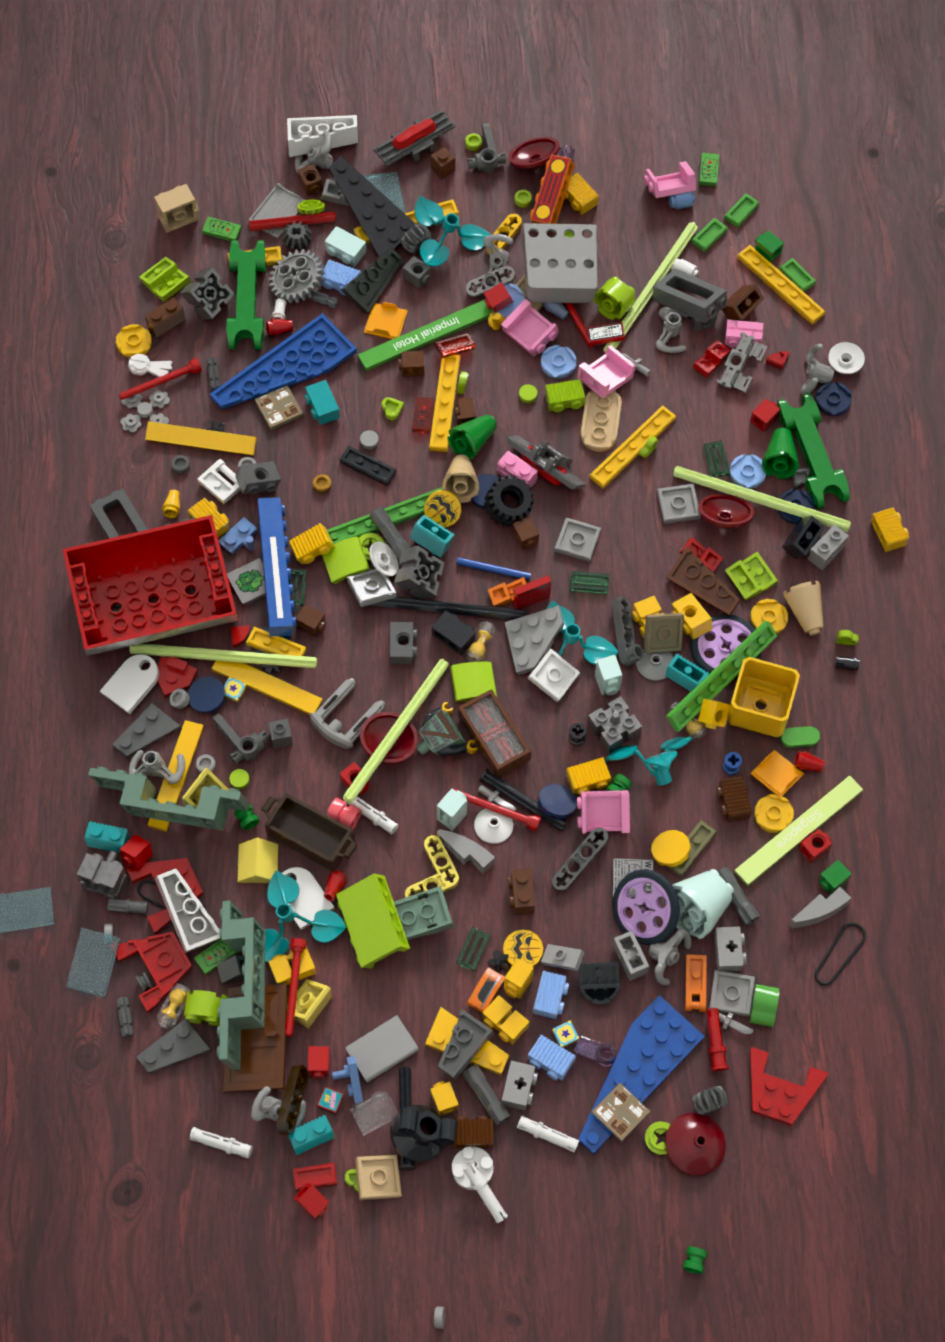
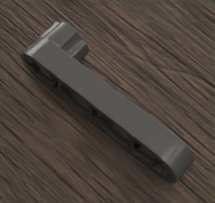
(628, 651)
(581, 860)

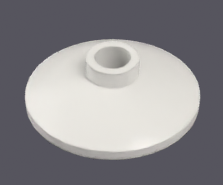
(848, 352)
(383, 559)
(493, 833)

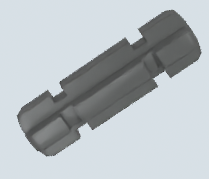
(323, 299)
(213, 373)
(125, 1016)

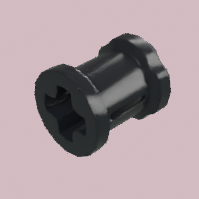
(573, 730)

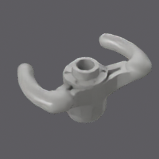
(317, 155)
(499, 253)
(671, 328)
(816, 371)
(155, 766)
(668, 953)
(269, 1107)

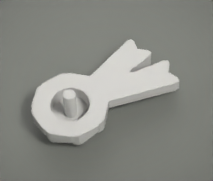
(140, 365)

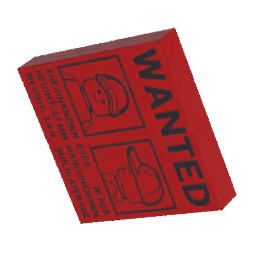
(532, 593)

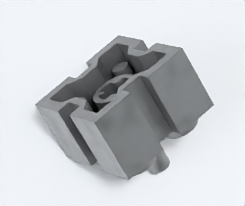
(207, 293)
(419, 572)
(614, 725)
(103, 876)

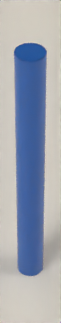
(493, 568)

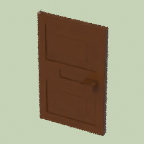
(261, 1048)

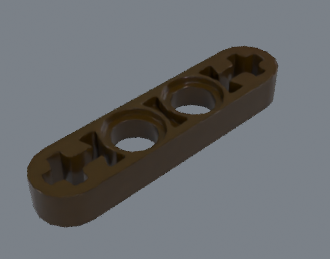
(292, 1100)

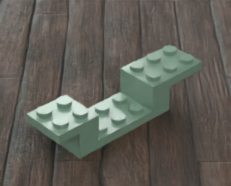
(140, 802)
(248, 1011)

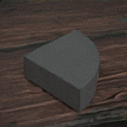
(799, 478)

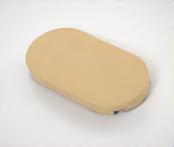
(600, 421)

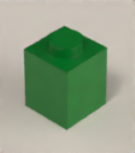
(769, 245)
(834, 877)

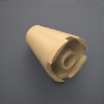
(461, 479)
(807, 606)

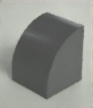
(231, 969)

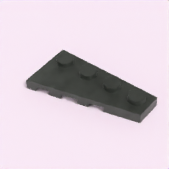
(372, 281)

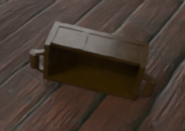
(308, 831)

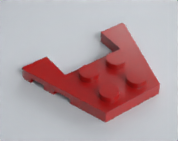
(156, 868)
(164, 961)
(777, 1097)

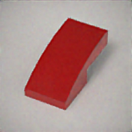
(712, 358)
(706, 555)

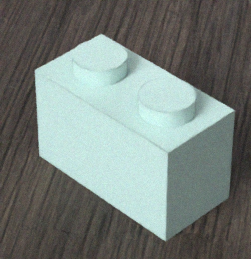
(345, 246)
(608, 675)
(452, 809)

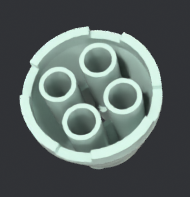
(702, 902)

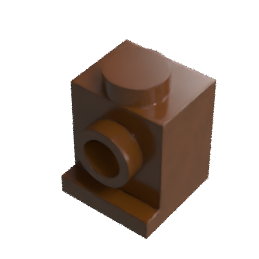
(465, 410)

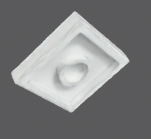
(553, 675)

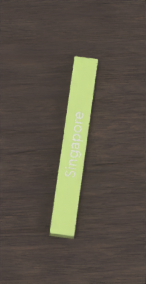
(798, 831)

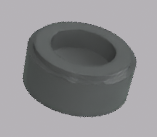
(180, 464)

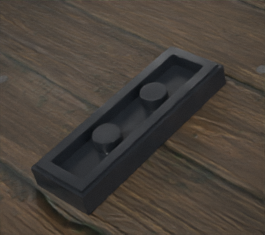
(367, 465)

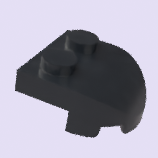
(599, 981)

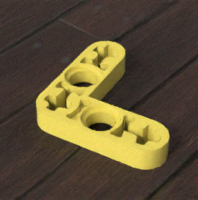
(440, 878)

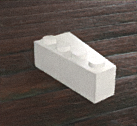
(308, 132)
(190, 919)

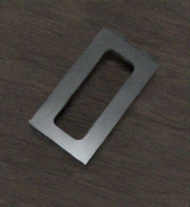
(667, 295)
(115, 498)

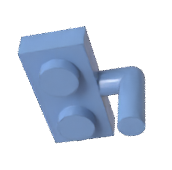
(239, 536)
(351, 1071)

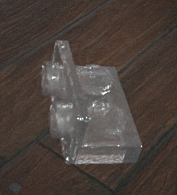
(374, 1112)

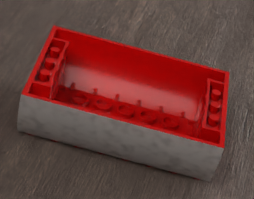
(143, 566)

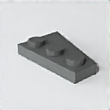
(145, 730)
(466, 1041)
(175, 1046)

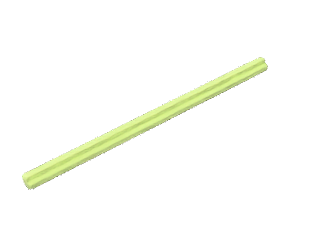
(659, 274)
(760, 498)
(224, 655)
(395, 731)

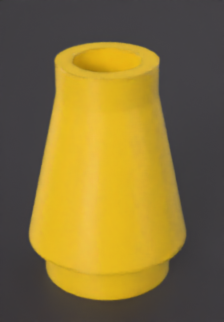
(171, 506)

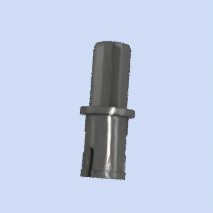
(127, 906)

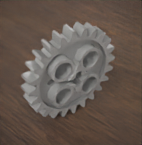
(297, 276)

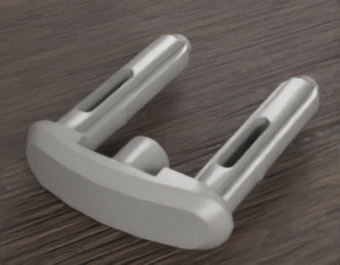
(331, 731)

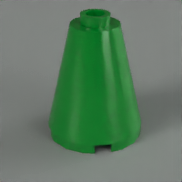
(472, 435)
(781, 455)

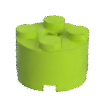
(614, 298)
(202, 1007)

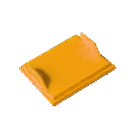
(385, 320)
(777, 773)

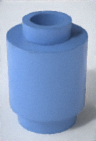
(682, 200)

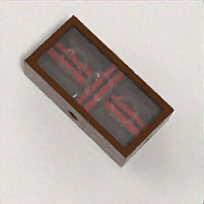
(494, 733)

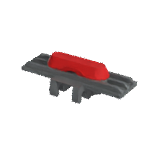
(414, 138)
(552, 469)

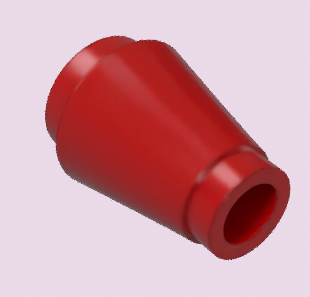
(278, 326)
(807, 761)
(335, 883)

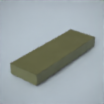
(698, 839)

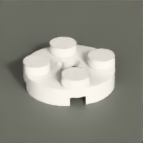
(467, 1156)

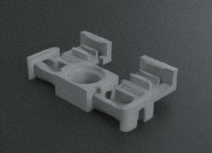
(749, 348)

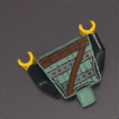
(442, 735)

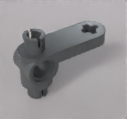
(481, 159)
(239, 744)

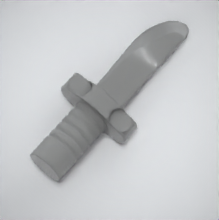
(638, 366)
(494, 797)
(728, 1021)

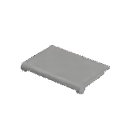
(277, 204)
(382, 1048)

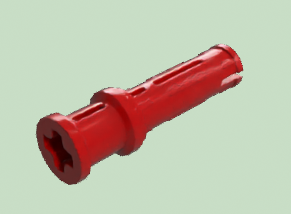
(717, 1049)

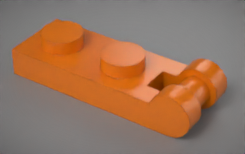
(695, 982)

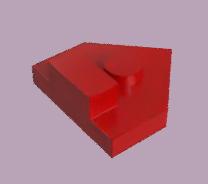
(175, 675)

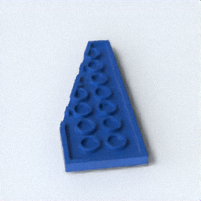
(302, 356)
(646, 1058)

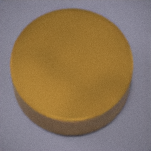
(322, 483)

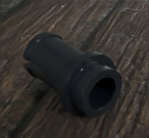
(847, 663)

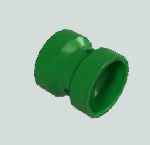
(619, 783)
(248, 819)
(694, 1260)

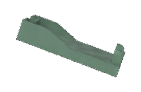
(419, 914)

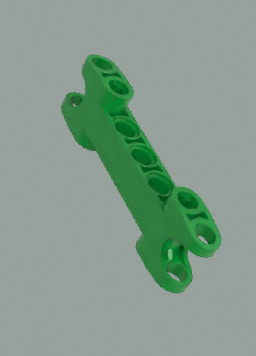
(247, 266)
(822, 478)

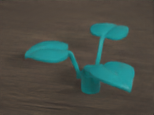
(435, 253)
(595, 647)
(661, 762)
(285, 890)

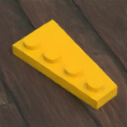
(488, 1058)

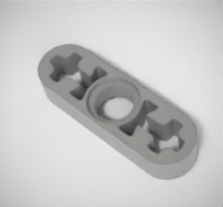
(501, 271)

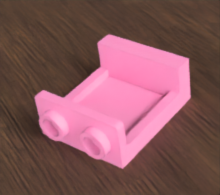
(672, 183)
(529, 328)
(607, 372)
(604, 810)

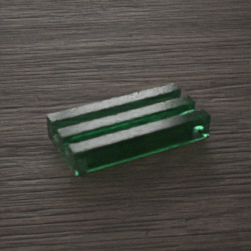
(719, 472)
(297, 572)
(589, 579)
(480, 933)

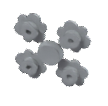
(144, 410)

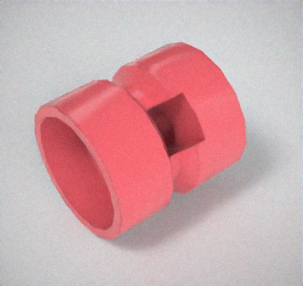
(346, 815)

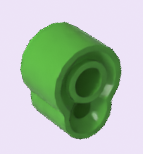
(764, 1005)

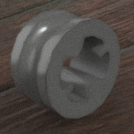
(143, 982)

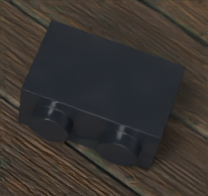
(803, 537)
(453, 632)

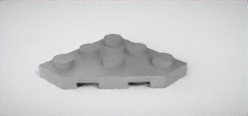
(532, 637)

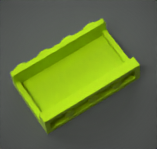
(372, 920)

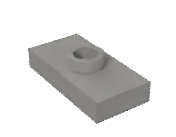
(562, 957)

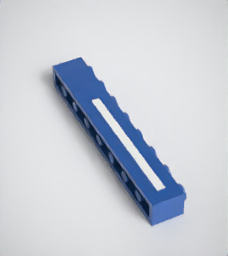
(275, 567)

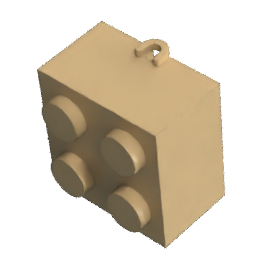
(176, 208)

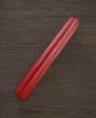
(281, 222)

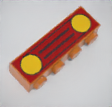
(552, 190)

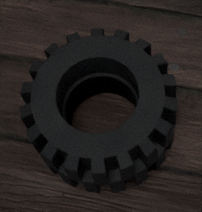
(518, 491)

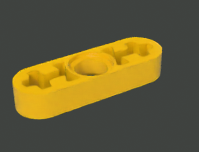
(505, 227)

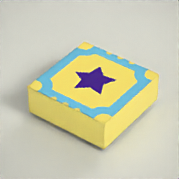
(234, 689)
(565, 1034)

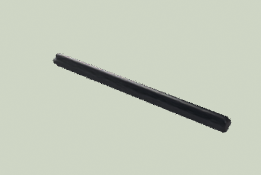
(451, 607)

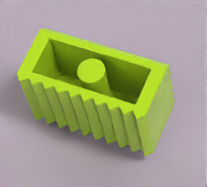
(565, 395)

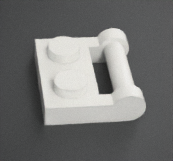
(217, 484)

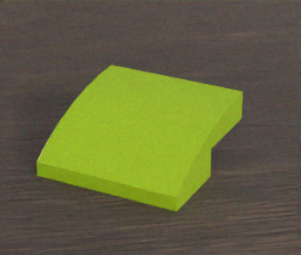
(164, 279)
(345, 560)
(751, 576)
(472, 680)

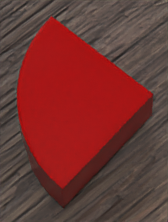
(778, 359)
(239, 634)

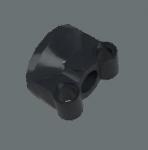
(412, 1142)

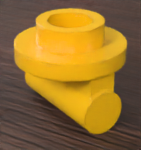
(495, 320)

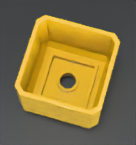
(766, 684)

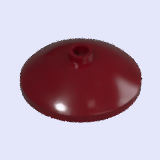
(534, 153)
(725, 511)
(376, 729)
(684, 1149)

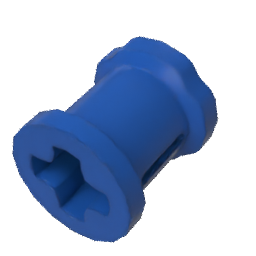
(737, 761)

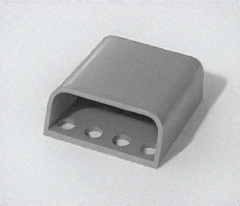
(560, 266)

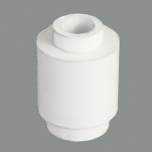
(685, 267)

